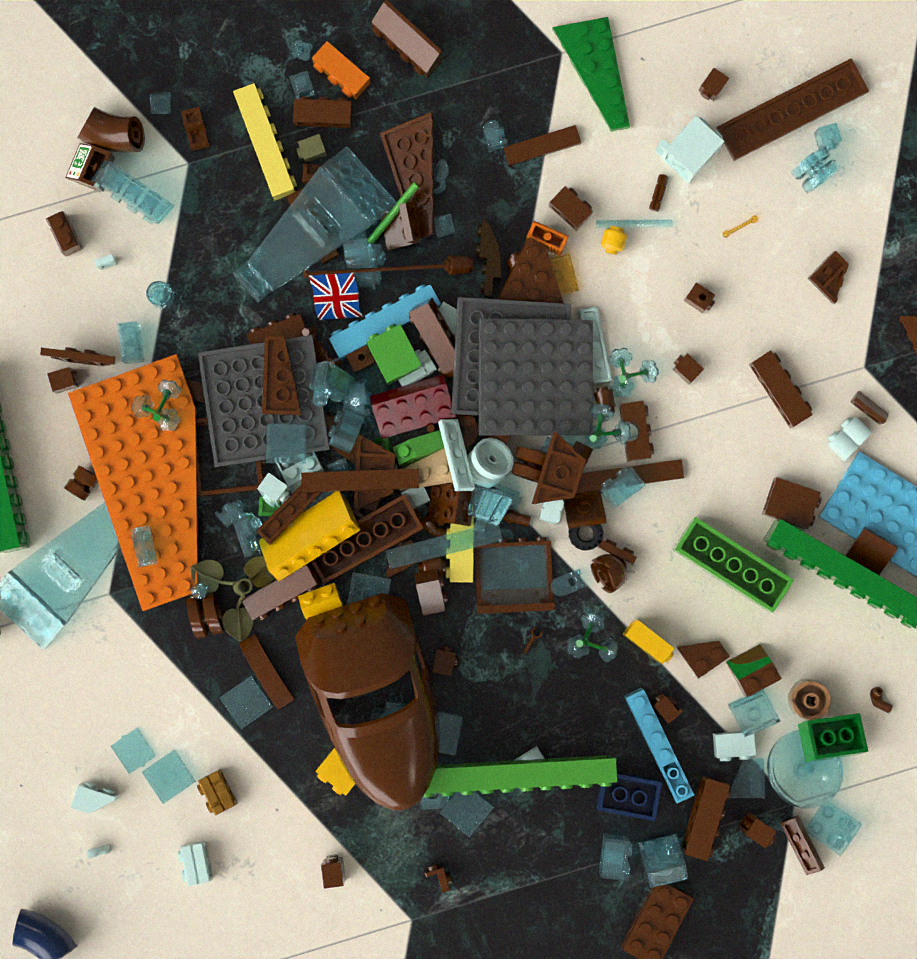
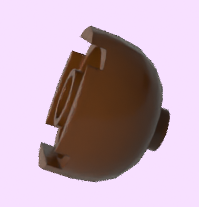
(610, 571)

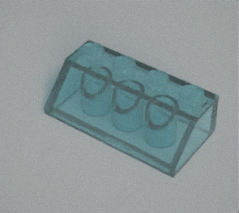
(132, 192)

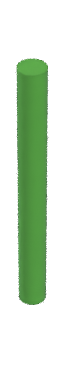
(392, 214)

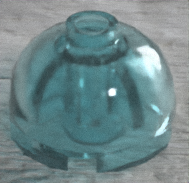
(359, 397)

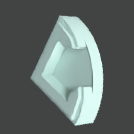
(94, 852)

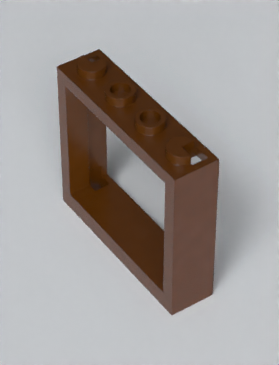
(200, 488)

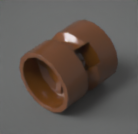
(81, 483)

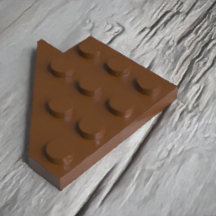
(532, 277)

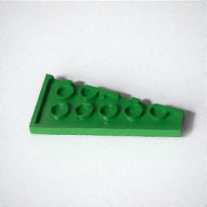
(594, 59)

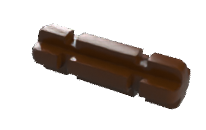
(658, 192)

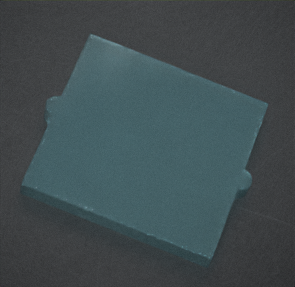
(133, 750)

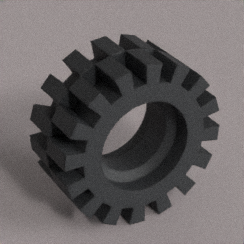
(586, 545)

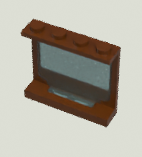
(514, 576)

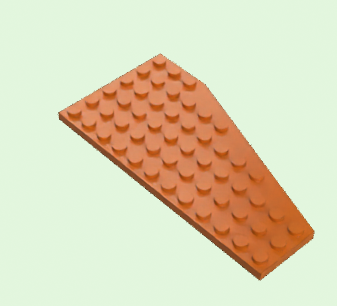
(146, 473)

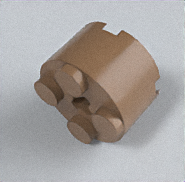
(820, 702)

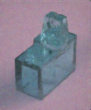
(330, 382)

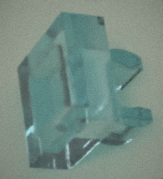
(443, 225)

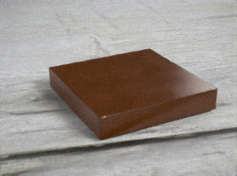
(584, 509)
(871, 551)

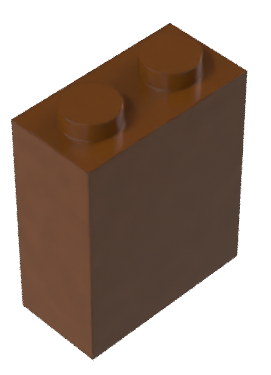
(792, 503)

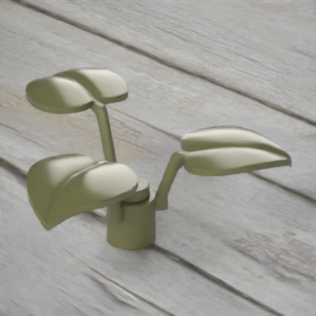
(235, 621)

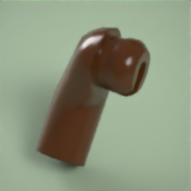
(432, 529)

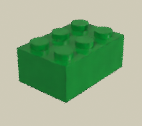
(833, 737)

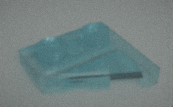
(749, 780)

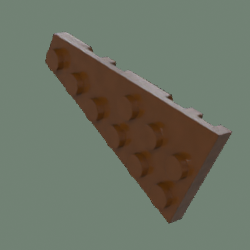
(412, 160)

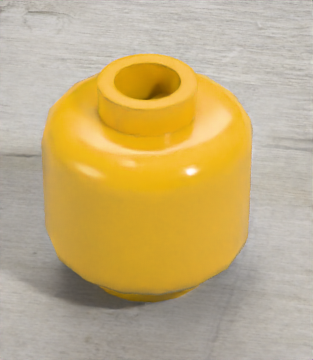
(614, 240)

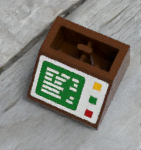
(86, 164)

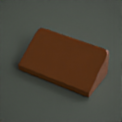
(869, 408)

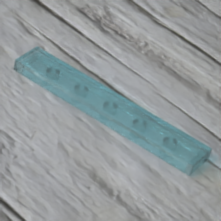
(442, 546)

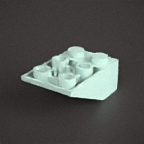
(292, 472)

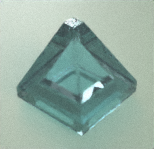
(160, 103)

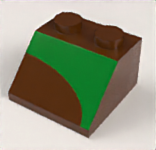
(753, 670)

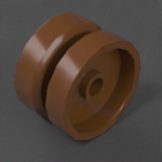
(533, 464)
(205, 615)

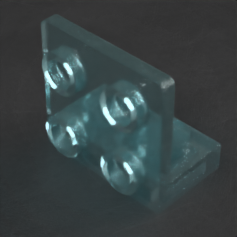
(833, 827)

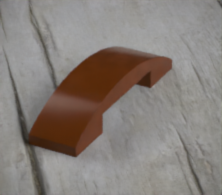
(266, 672)

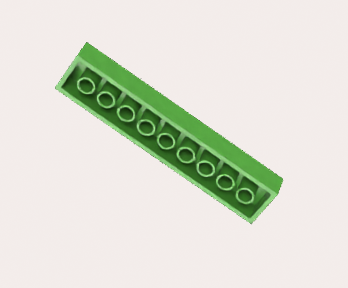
(523, 775)

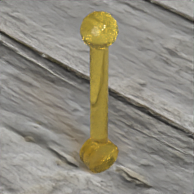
(753, 219)

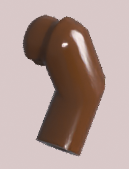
(877, 700)

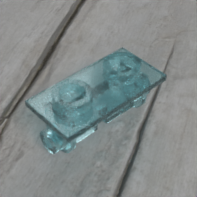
(144, 546)

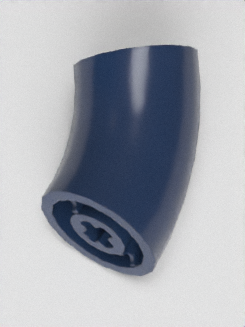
(41, 936)

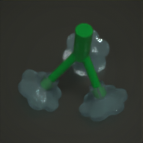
(622, 384)
(604, 413)
(166, 418)
(579, 646)

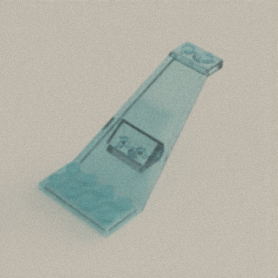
(343, 199)
(41, 595)

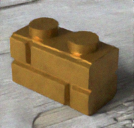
(216, 792)

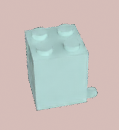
(691, 148)

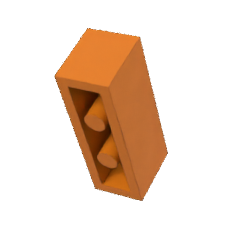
(340, 71)

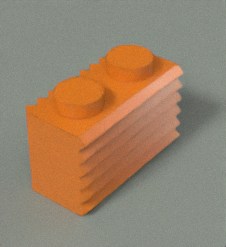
(548, 237)

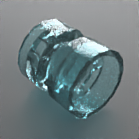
(160, 295)

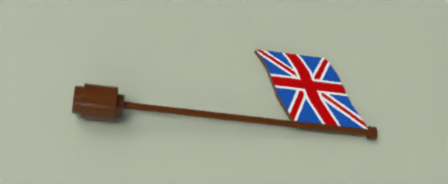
(337, 292)

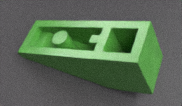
(418, 448)

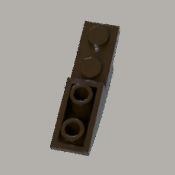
(488, 252)

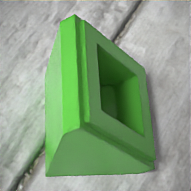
(385, 443)

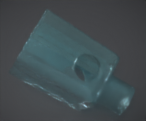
(487, 507)

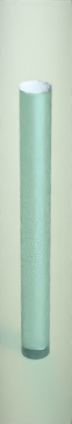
(633, 223)

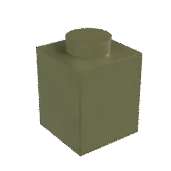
(311, 149)

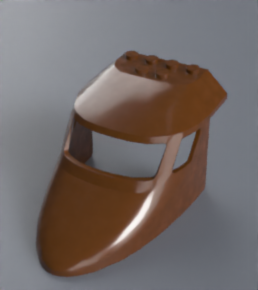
(357, 653)

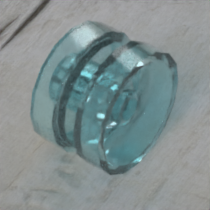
(817, 171)

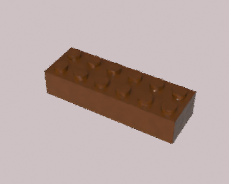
(377, 533)

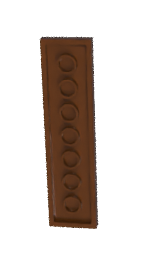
(792, 109)

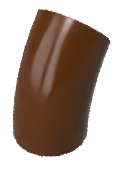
(113, 132)

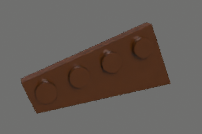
(278, 380)

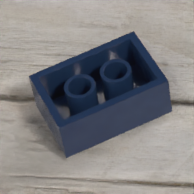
(631, 797)

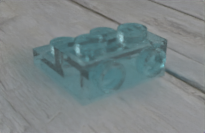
(246, 531)

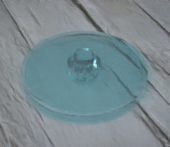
(801, 782)

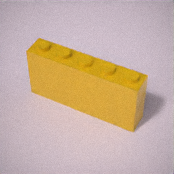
(310, 535)

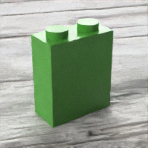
(393, 353)

